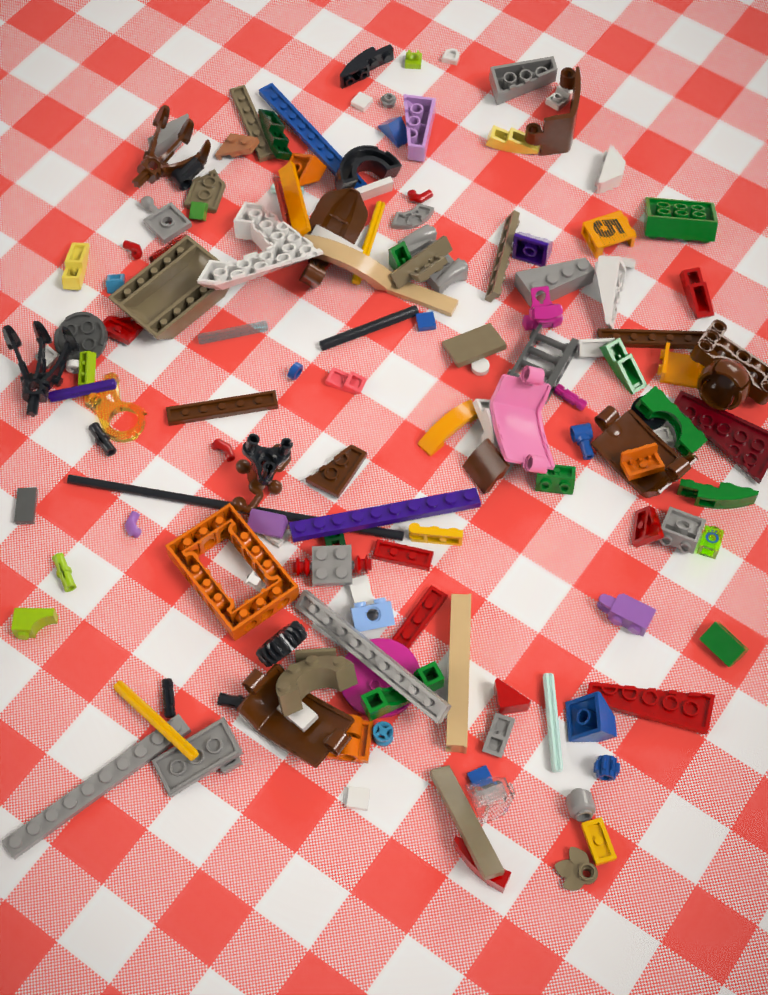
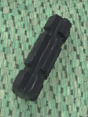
(168, 698)

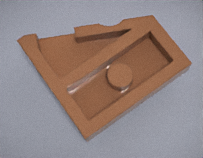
(237, 145)

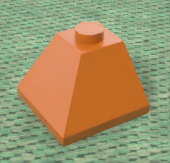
(308, 168)

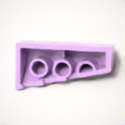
(419, 122)

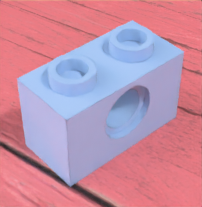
(384, 617)

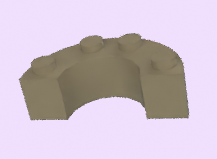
(310, 675)

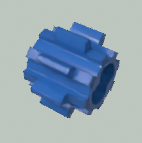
(606, 767)

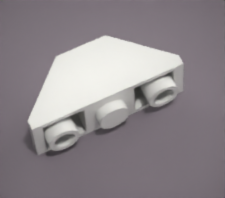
(610, 171)

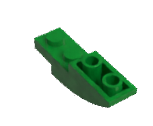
(724, 497)

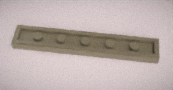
(251, 121)
(467, 823)

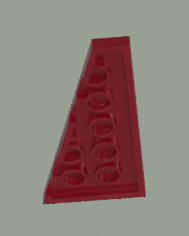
(735, 437)

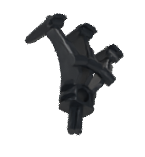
(41, 379)

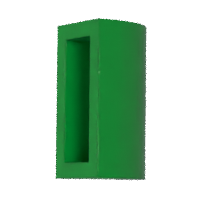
(724, 644)

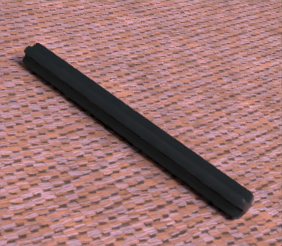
(368, 328)

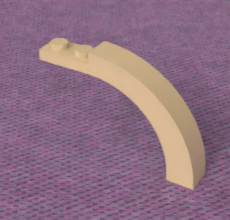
(353, 261)

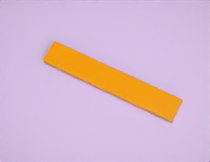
(294, 199)

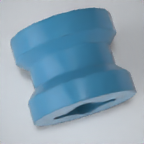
(384, 729)

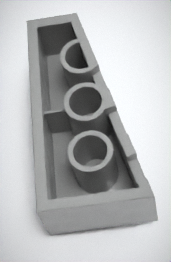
(521, 77)
(559, 277)

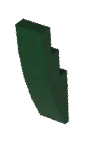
(273, 132)

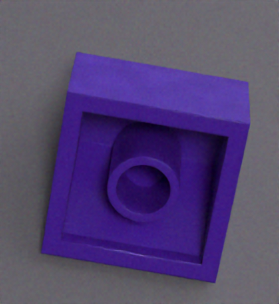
(531, 249)

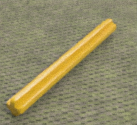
(371, 233)
(156, 720)

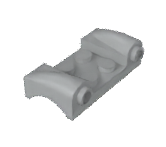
(451, 272)

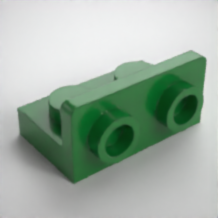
(559, 480)

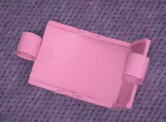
(518, 419)

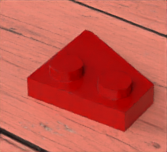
(122, 328)
(646, 527)

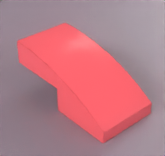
(346, 382)

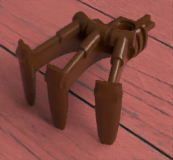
(159, 164)

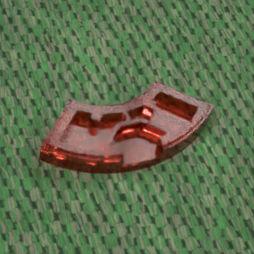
(159, 252)

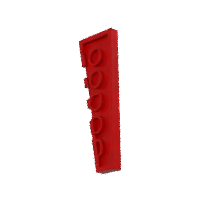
(678, 709)

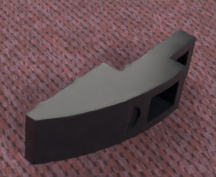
(360, 66)

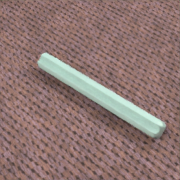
(552, 722)

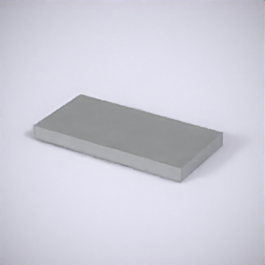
(215, 748)

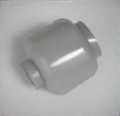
(580, 804)

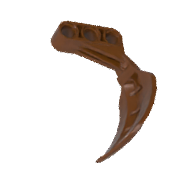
(342, 214)

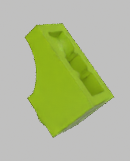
(29, 621)

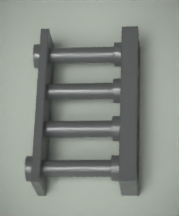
(560, 363)

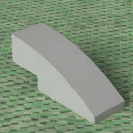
(169, 135)

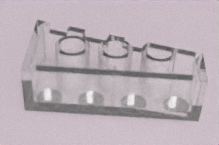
(491, 797)

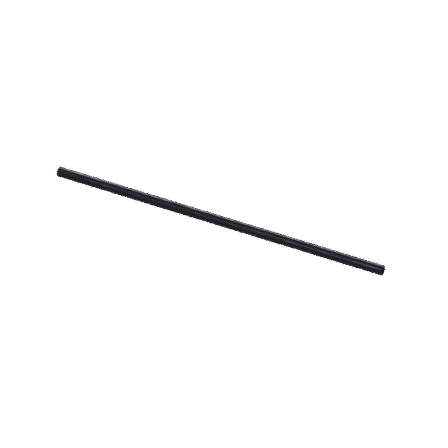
(207, 502)

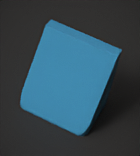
(114, 282)

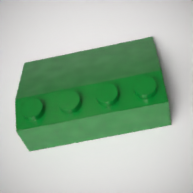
(680, 219)

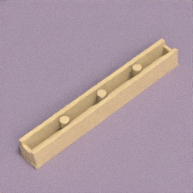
(458, 673)

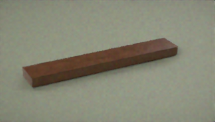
(652, 338)
(222, 407)

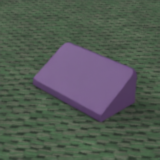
(267, 523)

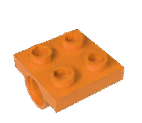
(359, 746)

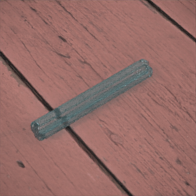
(232, 332)

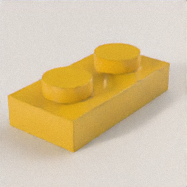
(598, 841)

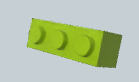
(87, 367)

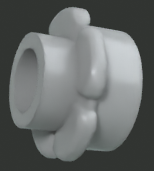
(388, 100)

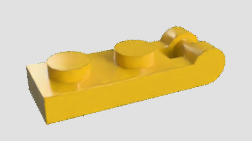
(435, 535)

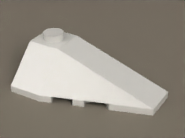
(611, 280)

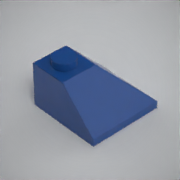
(590, 719)

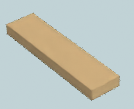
(425, 298)

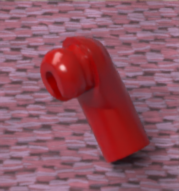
(419, 198)
(136, 251)
(220, 444)

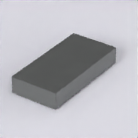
(26, 505)

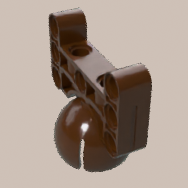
(729, 369)

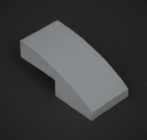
(498, 735)

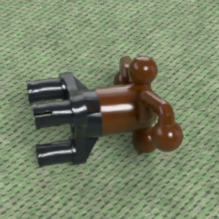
(262, 469)

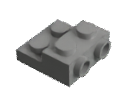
(681, 530)

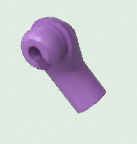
(131, 526)

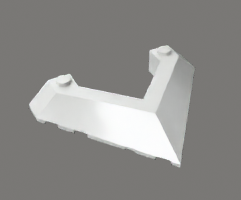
(277, 240)

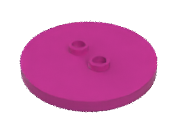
(370, 680)

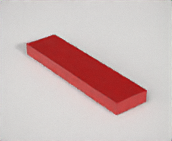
(420, 617)

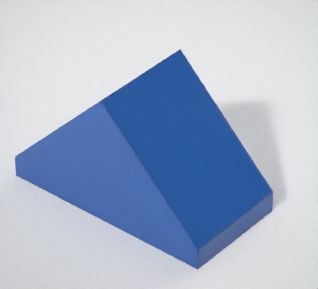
(395, 131)

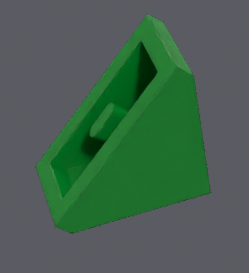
(398, 255)

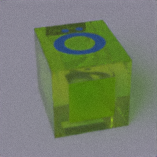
(710, 541)

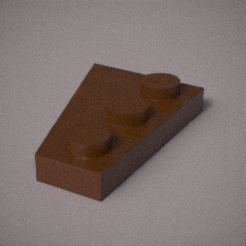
(339, 472)

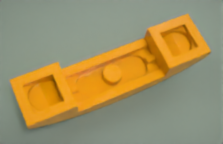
(447, 426)

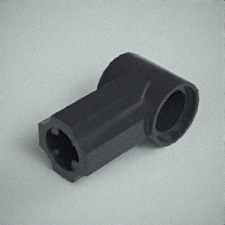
(183, 176)

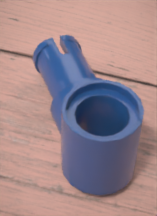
(582, 435)

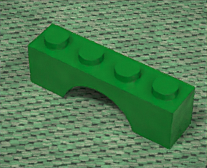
(657, 405)
(385, 700)

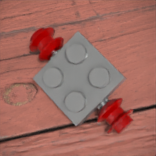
(332, 565)

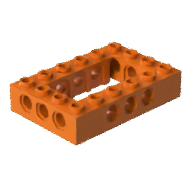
(205, 535)

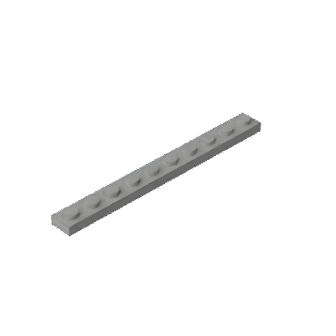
(373, 657)
(91, 790)

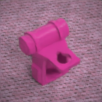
(546, 314)

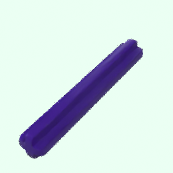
(82, 390)

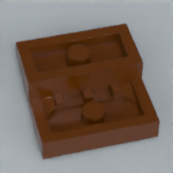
(486, 466)

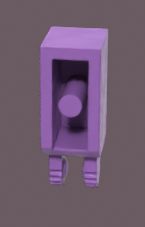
(627, 612)

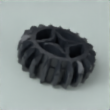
(281, 643)

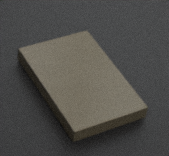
(474, 345)

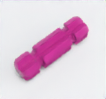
(570, 397)

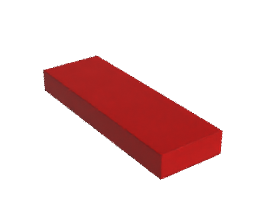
(403, 555)

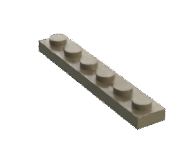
(501, 260)

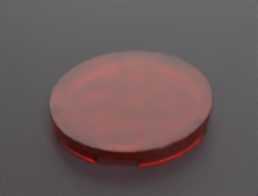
(281, 199)

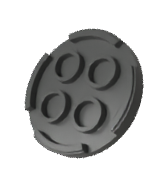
(87, 331)

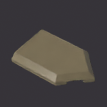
(207, 190)

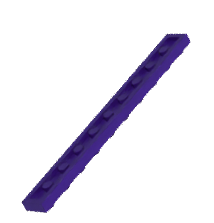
(384, 514)

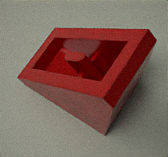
(509, 699)

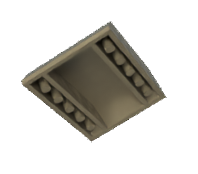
(166, 292)

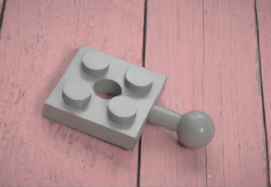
(169, 213)

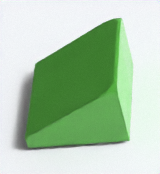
(198, 211)

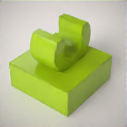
(413, 60)

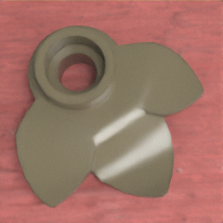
(573, 870)

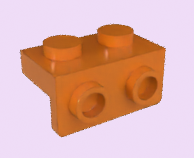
(641, 461)

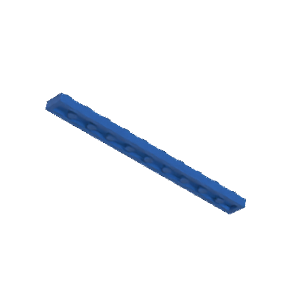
(304, 129)

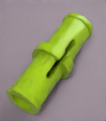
(64, 572)

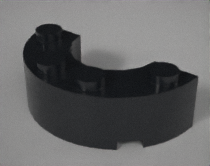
(368, 159)

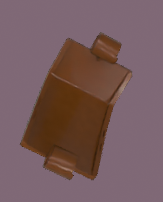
(558, 129)
(630, 433)
(311, 746)

